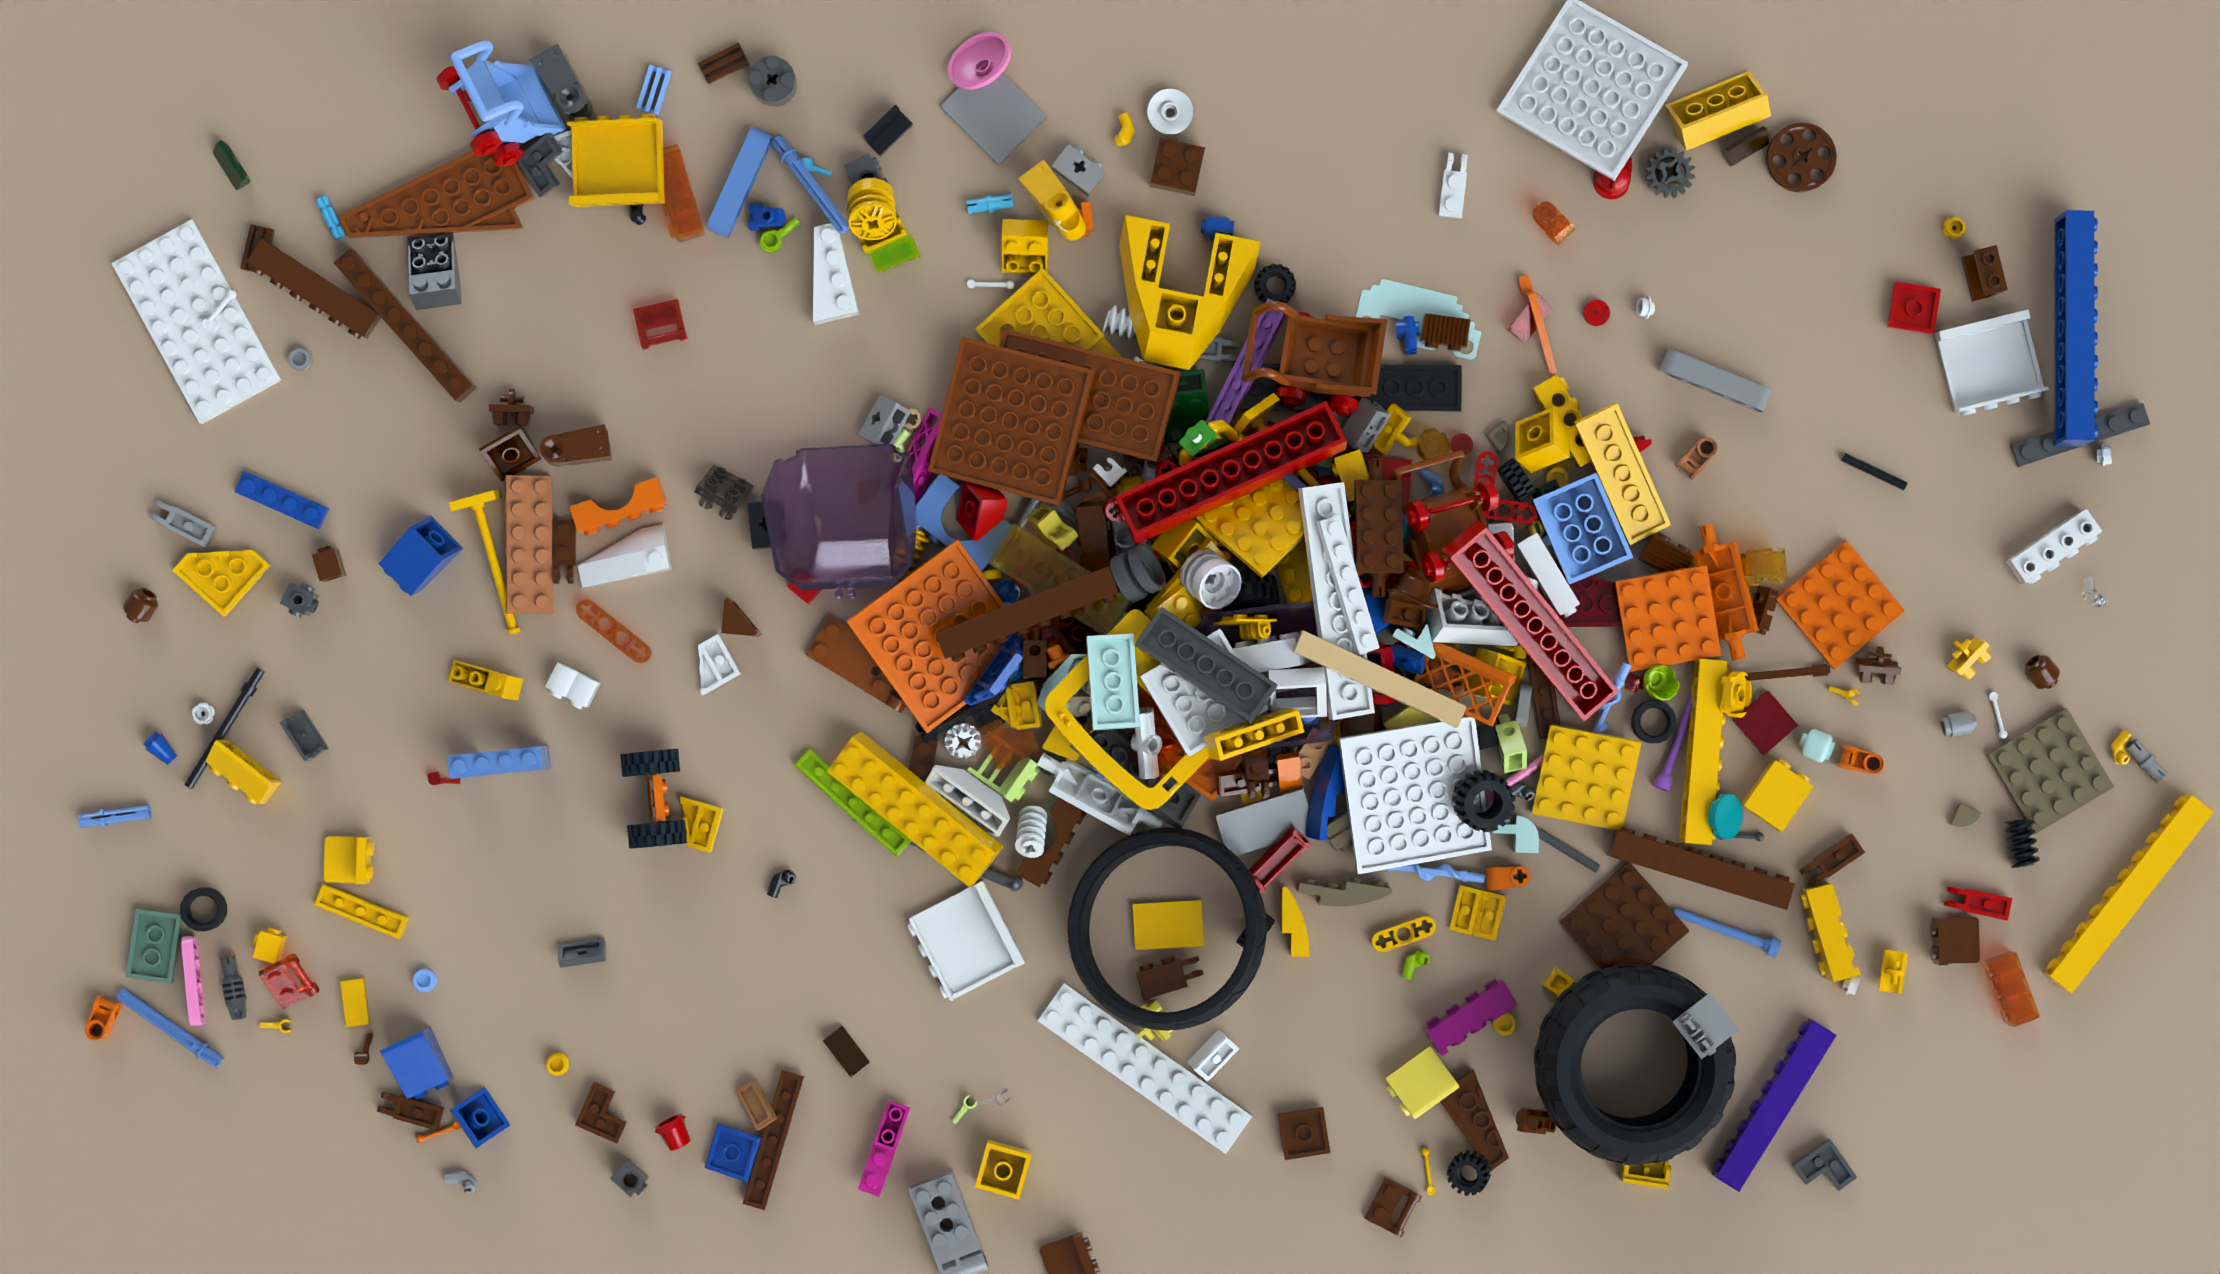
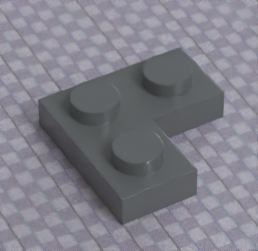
(535, 164)
(1825, 1159)

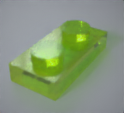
(895, 254)

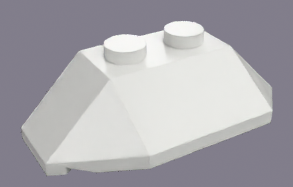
(970, 797)

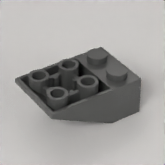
(433, 271)

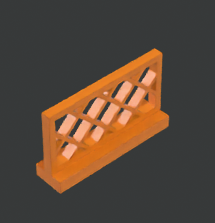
(1476, 666)

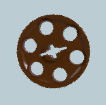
(1801, 168)

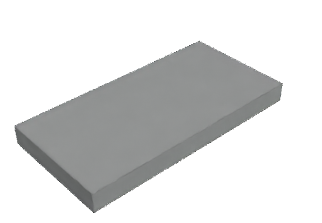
(1263, 821)

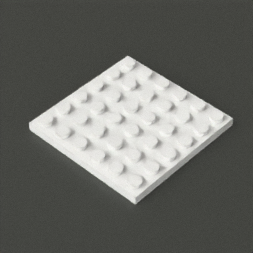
(1592, 88)
(1403, 790)

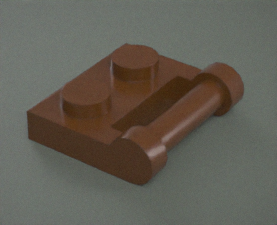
(1386, 1203)

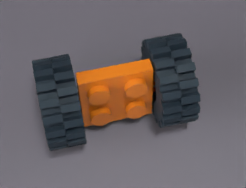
(656, 832)

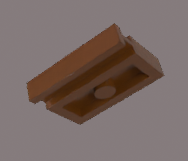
(1403, 611)

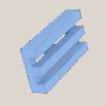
(659, 71)

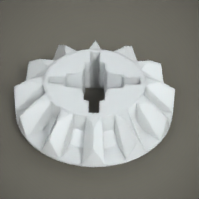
(965, 731)

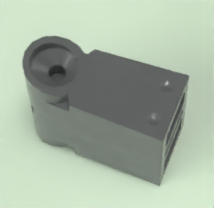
(562, 82)

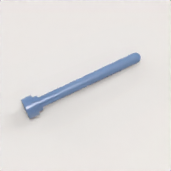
(1770, 946)

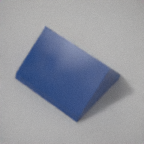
(480, 1117)

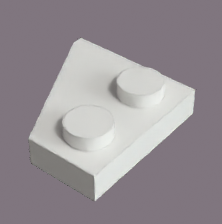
(715, 664)

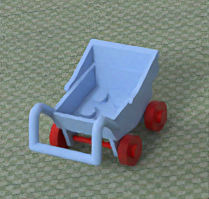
(506, 98)

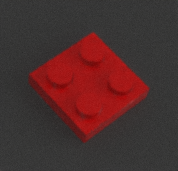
(1914, 308)

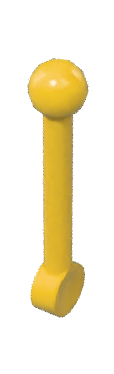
(1430, 1189)

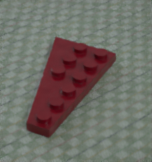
(1597, 603)

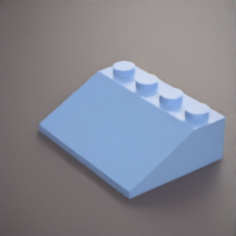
(1582, 528)

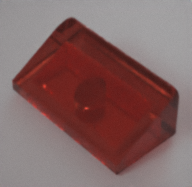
(1524, 323)

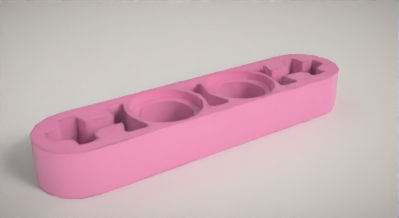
(193, 980)

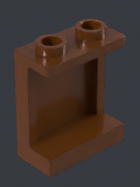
(1984, 273)

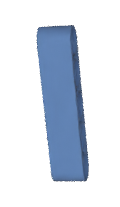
(739, 182)

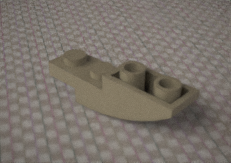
(1354, 892)

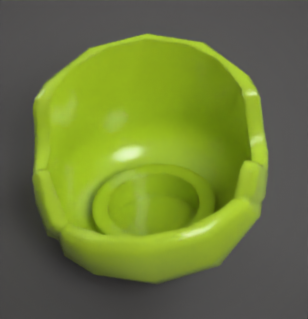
(1661, 682)

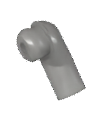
(463, 1178)

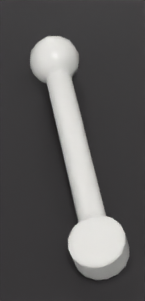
(971, 284)
(206, 323)
(1993, 696)

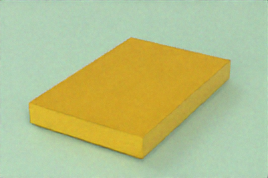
(1168, 924)

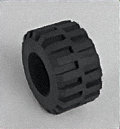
(1255, 592)
(1471, 788)

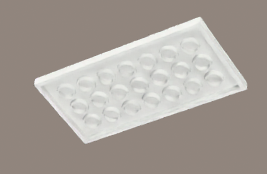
(174, 289)

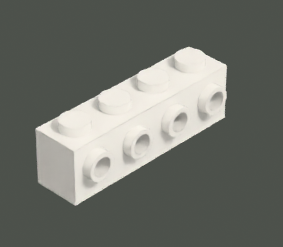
(2054, 546)

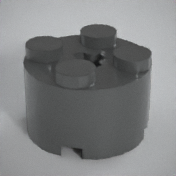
(774, 68)

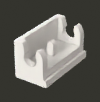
(1110, 476)

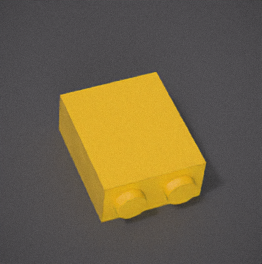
(1777, 794)

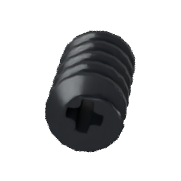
(2022, 842)

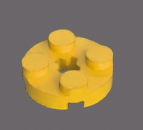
(1736, 694)

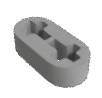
(1523, 704)

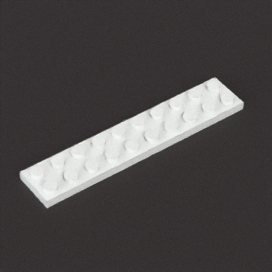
(1343, 695)
(1145, 1068)

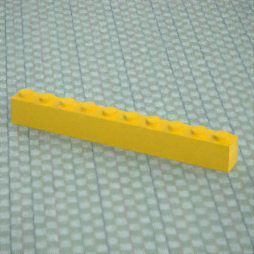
(2128, 893)

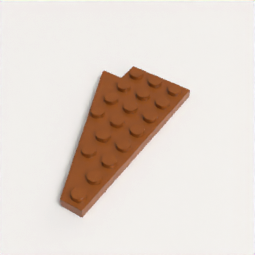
(453, 198)

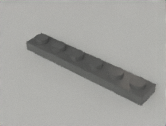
(2108, 426)

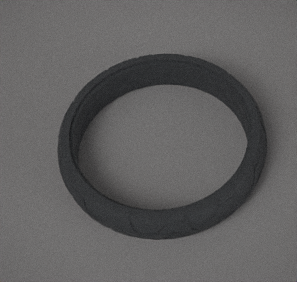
(1082, 906)

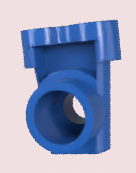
(765, 217)
(1408, 330)

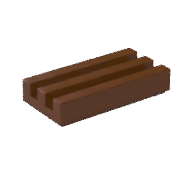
(719, 55)
(251, 234)

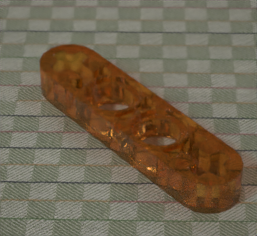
(615, 629)

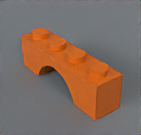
(646, 497)

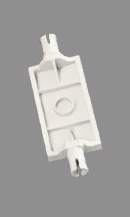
(1096, 796)

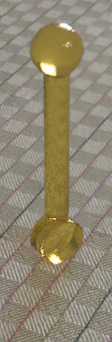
(1566, 463)

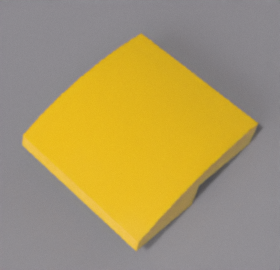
(1478, 913)

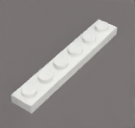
(1347, 584)

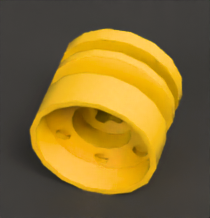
(871, 209)

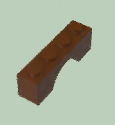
(1037, 869)

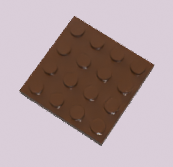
(1624, 921)

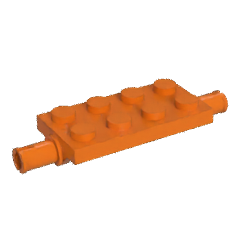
(1728, 589)

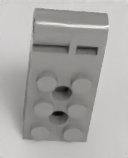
(954, 1248)

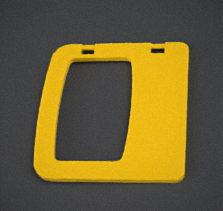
(1056, 710)

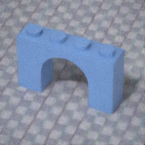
(929, 517)
(498, 762)

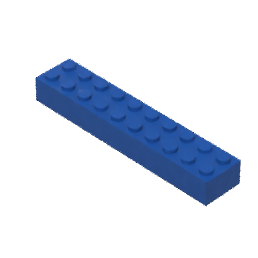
(2075, 328)

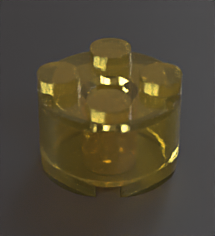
(1764, 565)

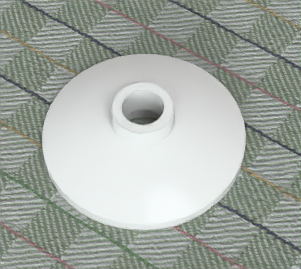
(1166, 100)

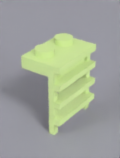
(1013, 785)

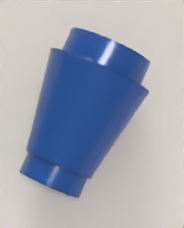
(160, 748)

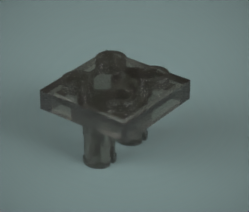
(724, 490)

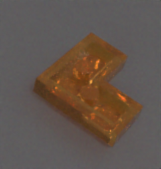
(1005, 749)

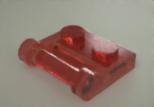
(659, 316)
(282, 984)

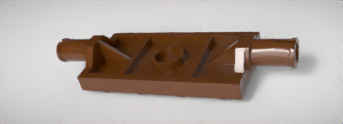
(1378, 527)

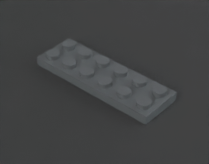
(1206, 665)
(1118, 746)

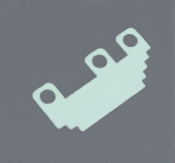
(1404, 300)

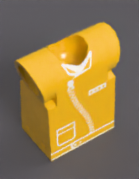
(1053, 201)

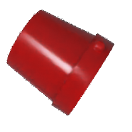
(674, 1132)

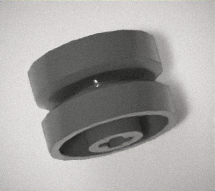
(1137, 572)

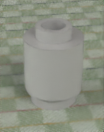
(1958, 724)

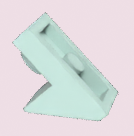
(1422, 644)

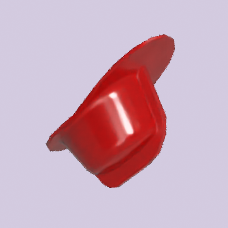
(1614, 189)

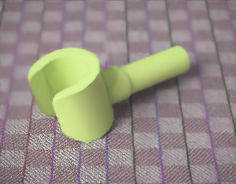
(963, 1109)

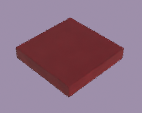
(1765, 723)

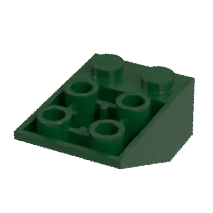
(1188, 406)

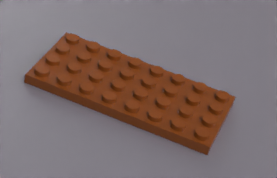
(1126, 399)

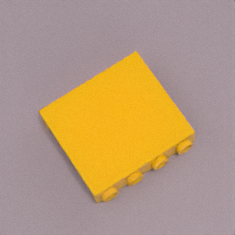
(617, 161)

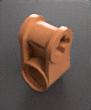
(1696, 458)

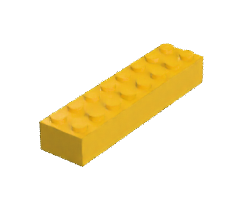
(915, 808)

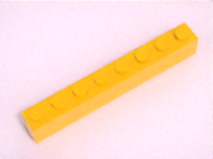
(1703, 751)

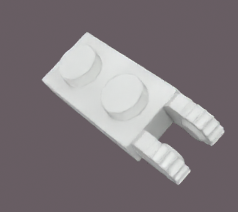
(1453, 188)

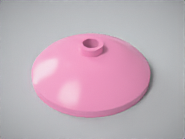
(979, 61)

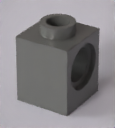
(619, 1178)

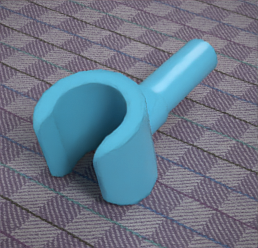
(808, 163)

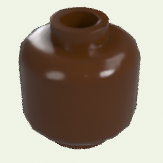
(140, 605)
(2042, 672)

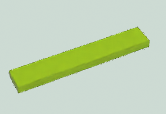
(879, 828)

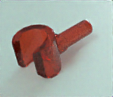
(435, 779)

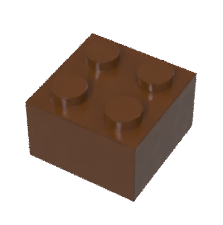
(1177, 167)

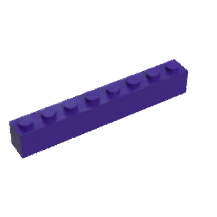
(1773, 1105)

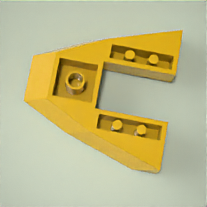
(1172, 324)

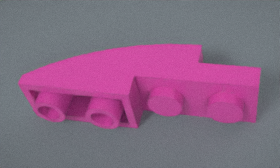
(883, 1148)

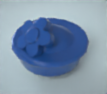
(1007, 591)

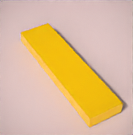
(361, 911)

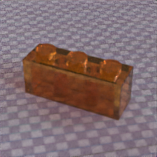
(2011, 989)

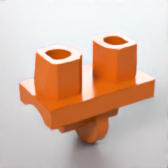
(1057, 654)

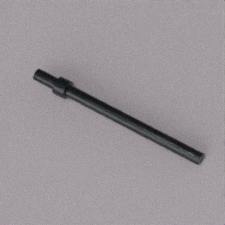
(248, 690)

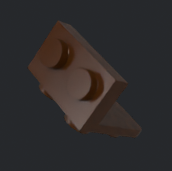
(1955, 940)
(1069, 1256)

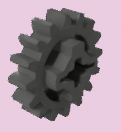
(1676, 178)

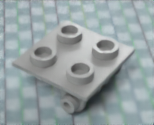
(1705, 1026)

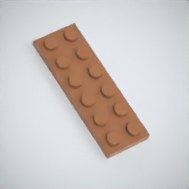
(528, 544)

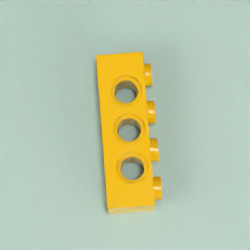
(1543, 394)
(1251, 736)

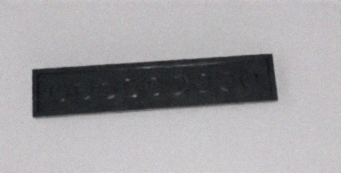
(1408, 386)

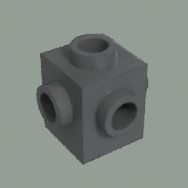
(293, 596)

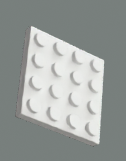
(1188, 709)

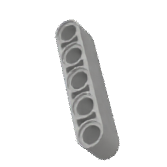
(1715, 380)

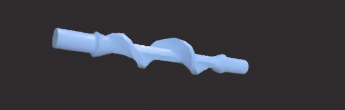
(1619, 681)
(1442, 870)

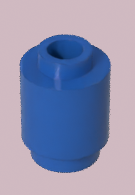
(1217, 225)

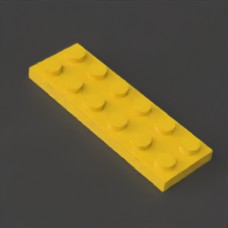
(1622, 473)

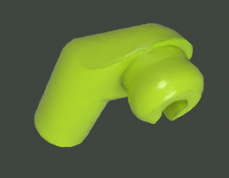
(1414, 961)

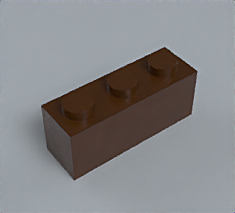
(1094, 535)

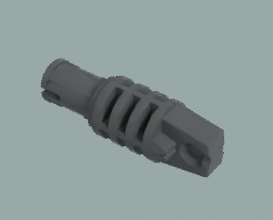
(233, 989)

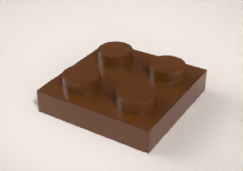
(1304, 1133)

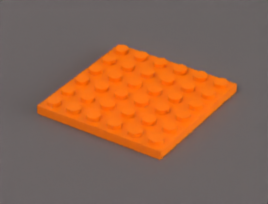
(902, 629)

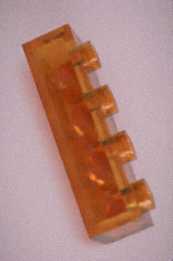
(679, 197)

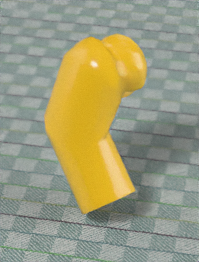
(1126, 132)
(2118, 748)

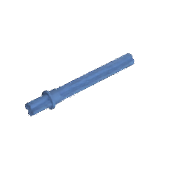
(789, 156)
(170, 1028)

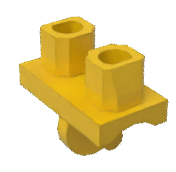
(1966, 655)
(1892, 971)

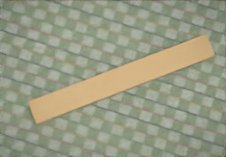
(1379, 679)

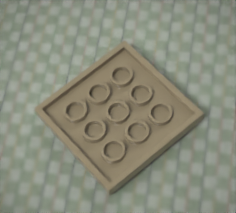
(2050, 770)

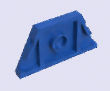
(998, 671)

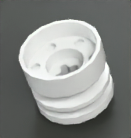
(1210, 579)

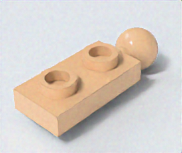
(1311, 756)

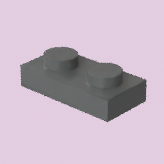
(581, 952)

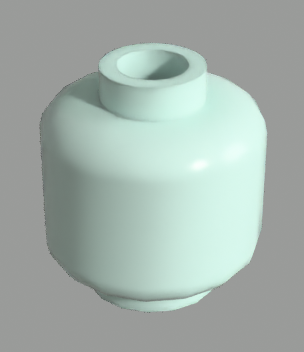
(1817, 745)

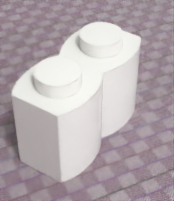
(572, 685)

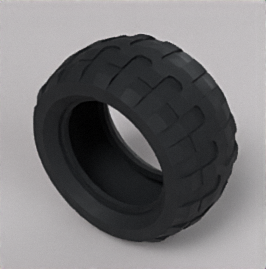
(1558, 1068)

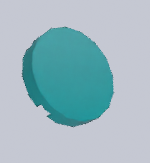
(1725, 816)

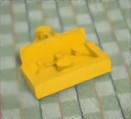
(1019, 706)

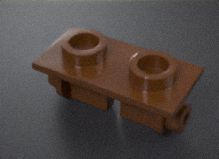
(1764, 600)

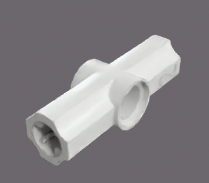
(1147, 744)

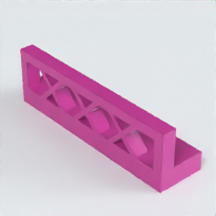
(923, 454)

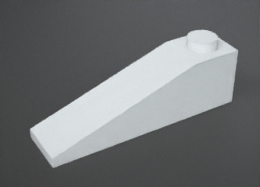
(631, 557)

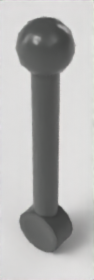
(1759, 836)

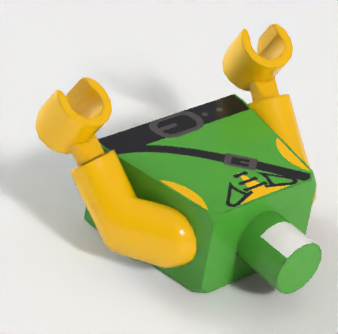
(1205, 439)

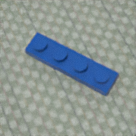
(281, 500)

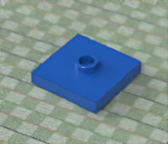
(733, 1152)

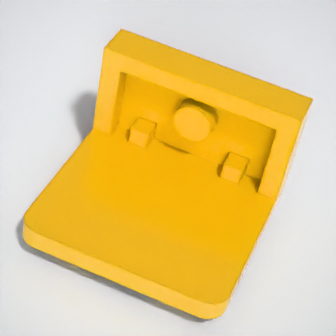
(348, 859)

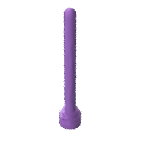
(1663, 780)

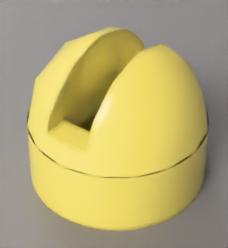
(1531, 529)

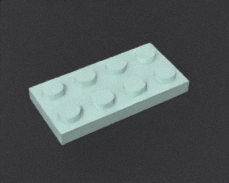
(1113, 681)

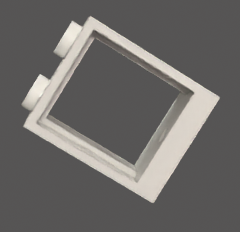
(1300, 678)

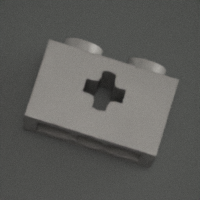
(1065, 167)
(884, 421)

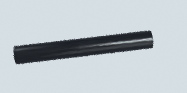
(1876, 472)

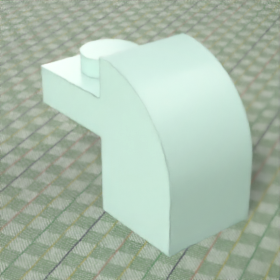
(1524, 834)

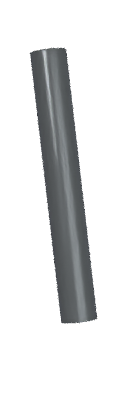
(1569, 851)

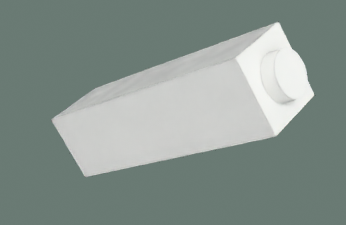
(1548, 575)

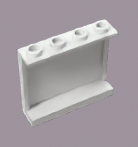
(1990, 363)
(965, 941)

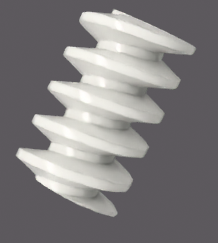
(1119, 322)
(1031, 831)

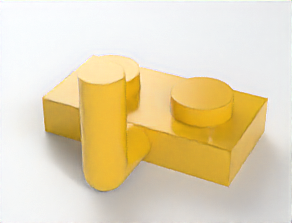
(1393, 431)

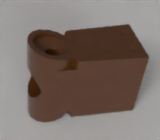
(577, 447)

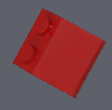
(980, 509)

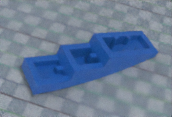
(1323, 798)

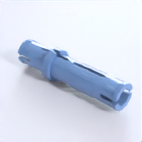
(104, 818)

